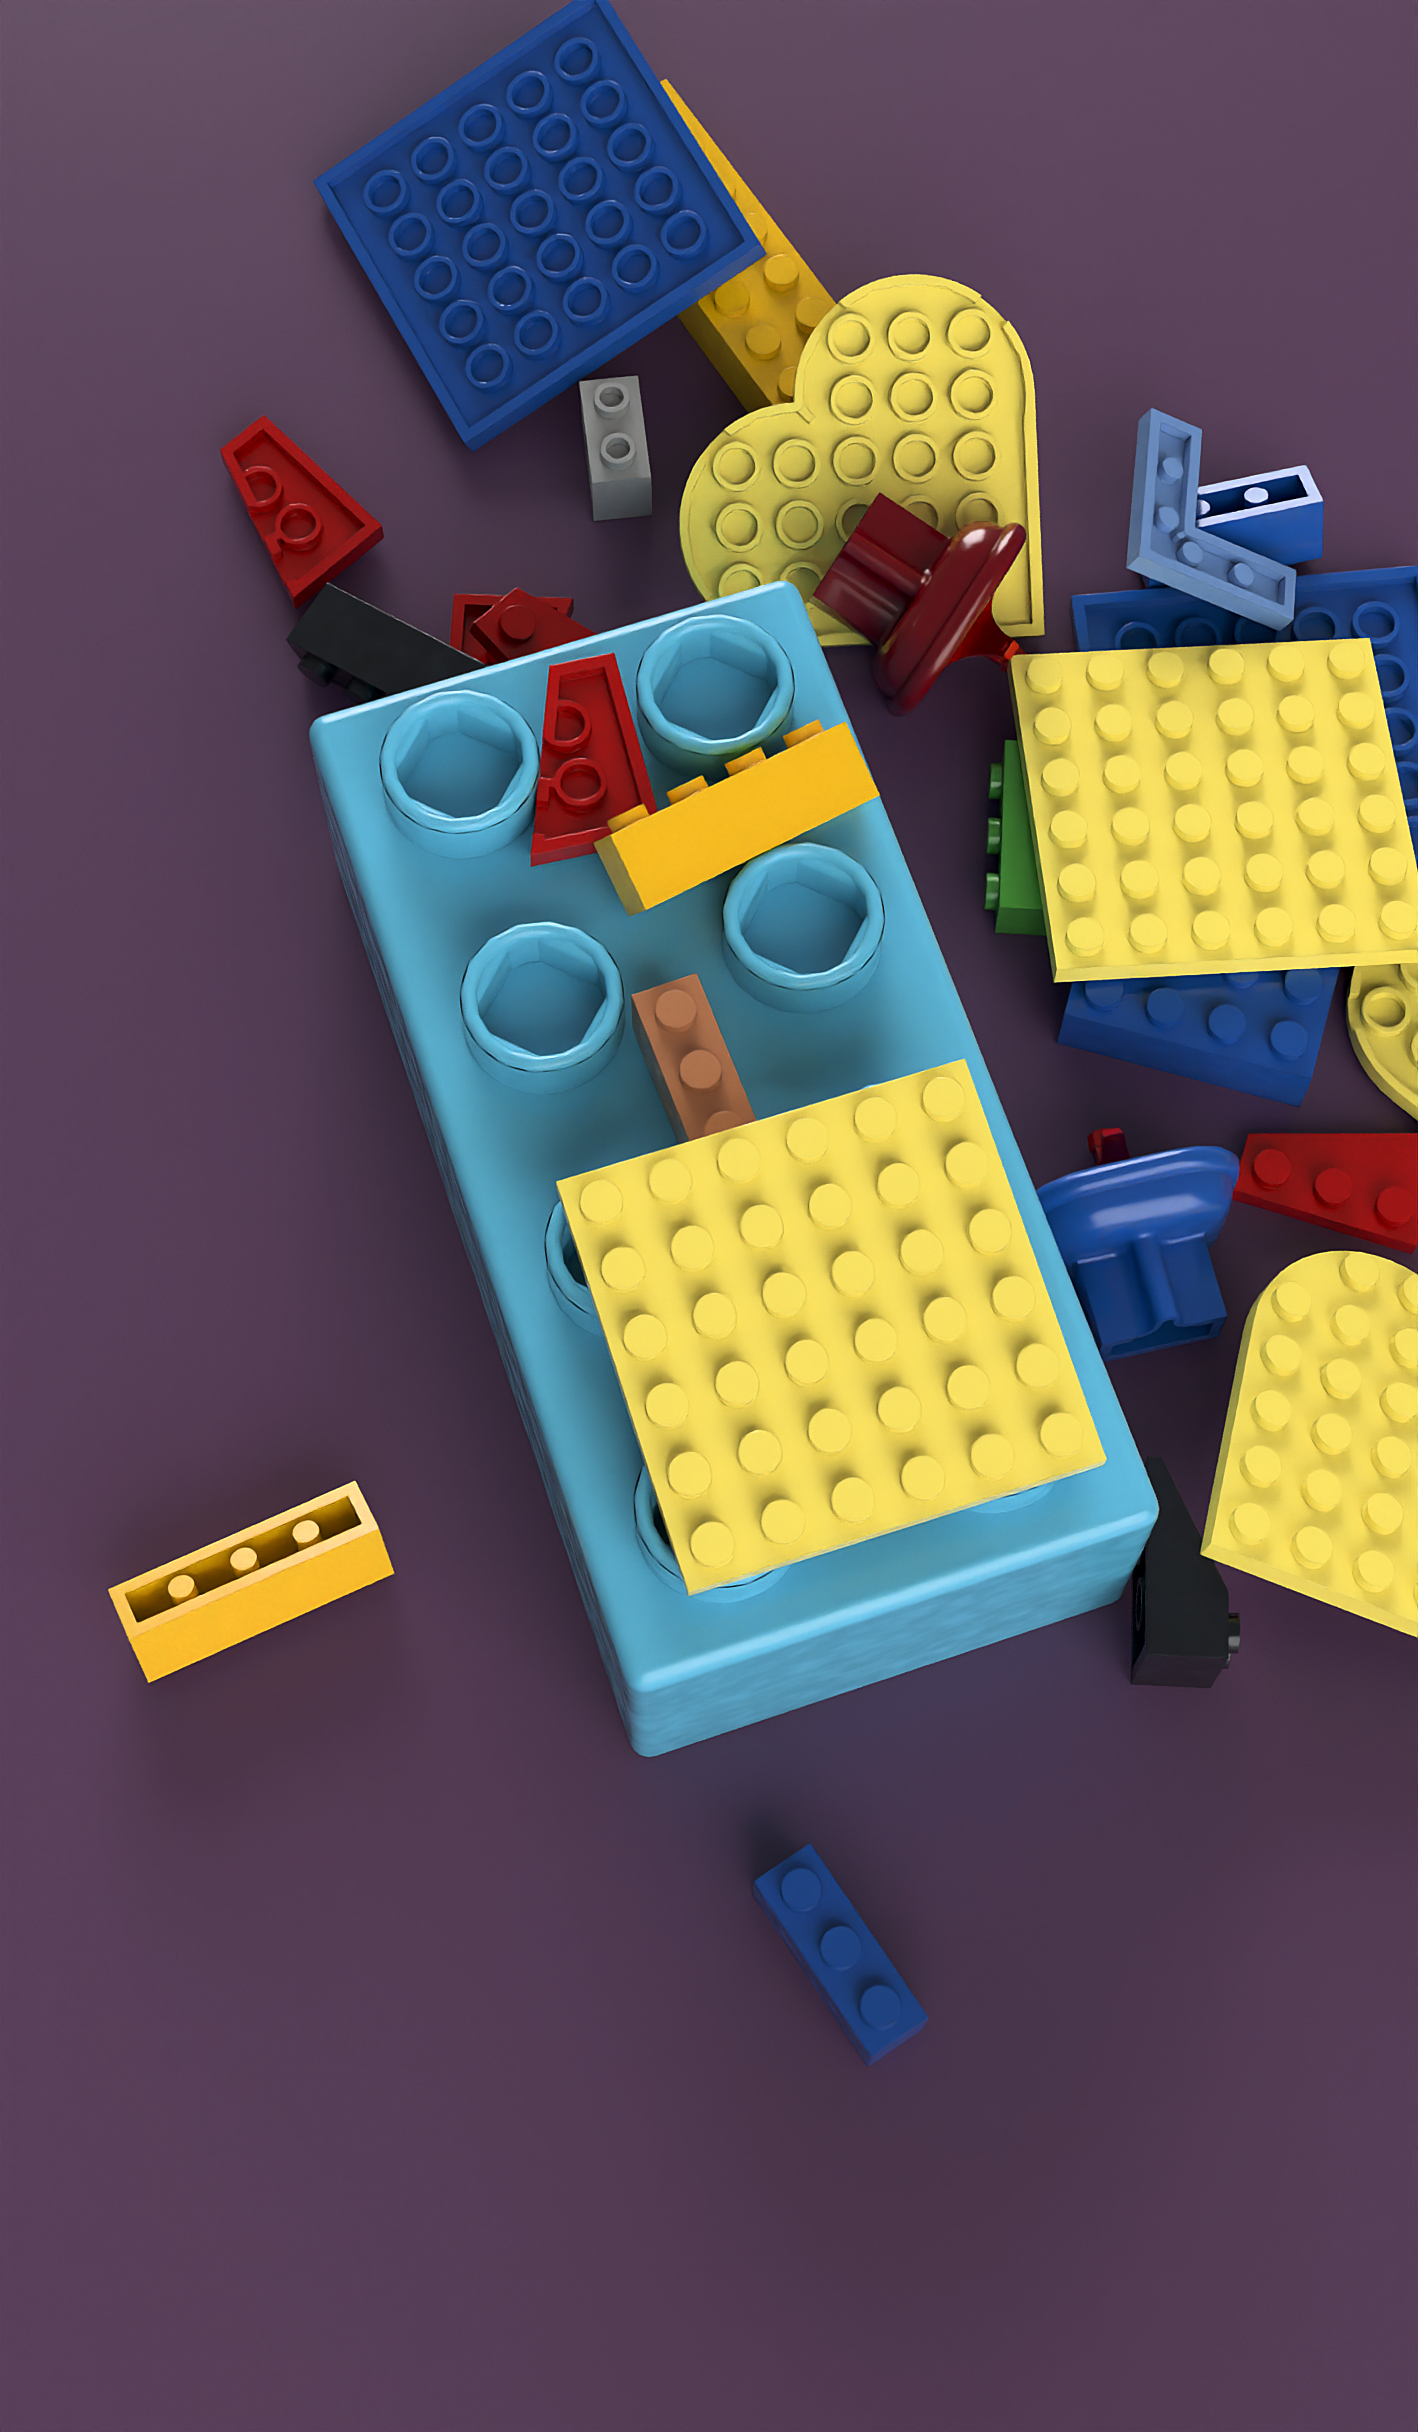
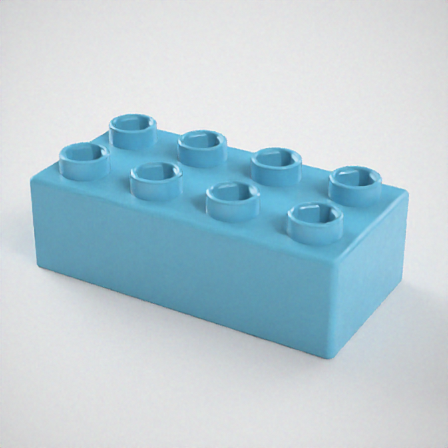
(529, 1072)

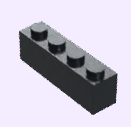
(369, 649)

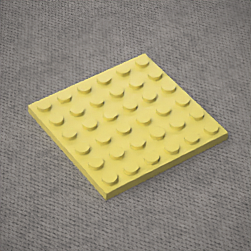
(1214, 810)
(828, 1326)

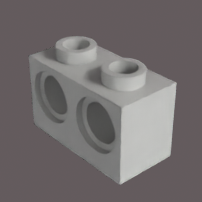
(616, 448)

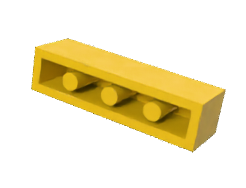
(736, 818)
(251, 1581)

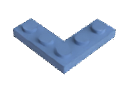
(1176, 553)

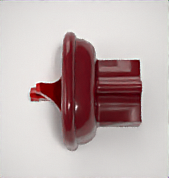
(920, 596)

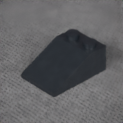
(1178, 1600)

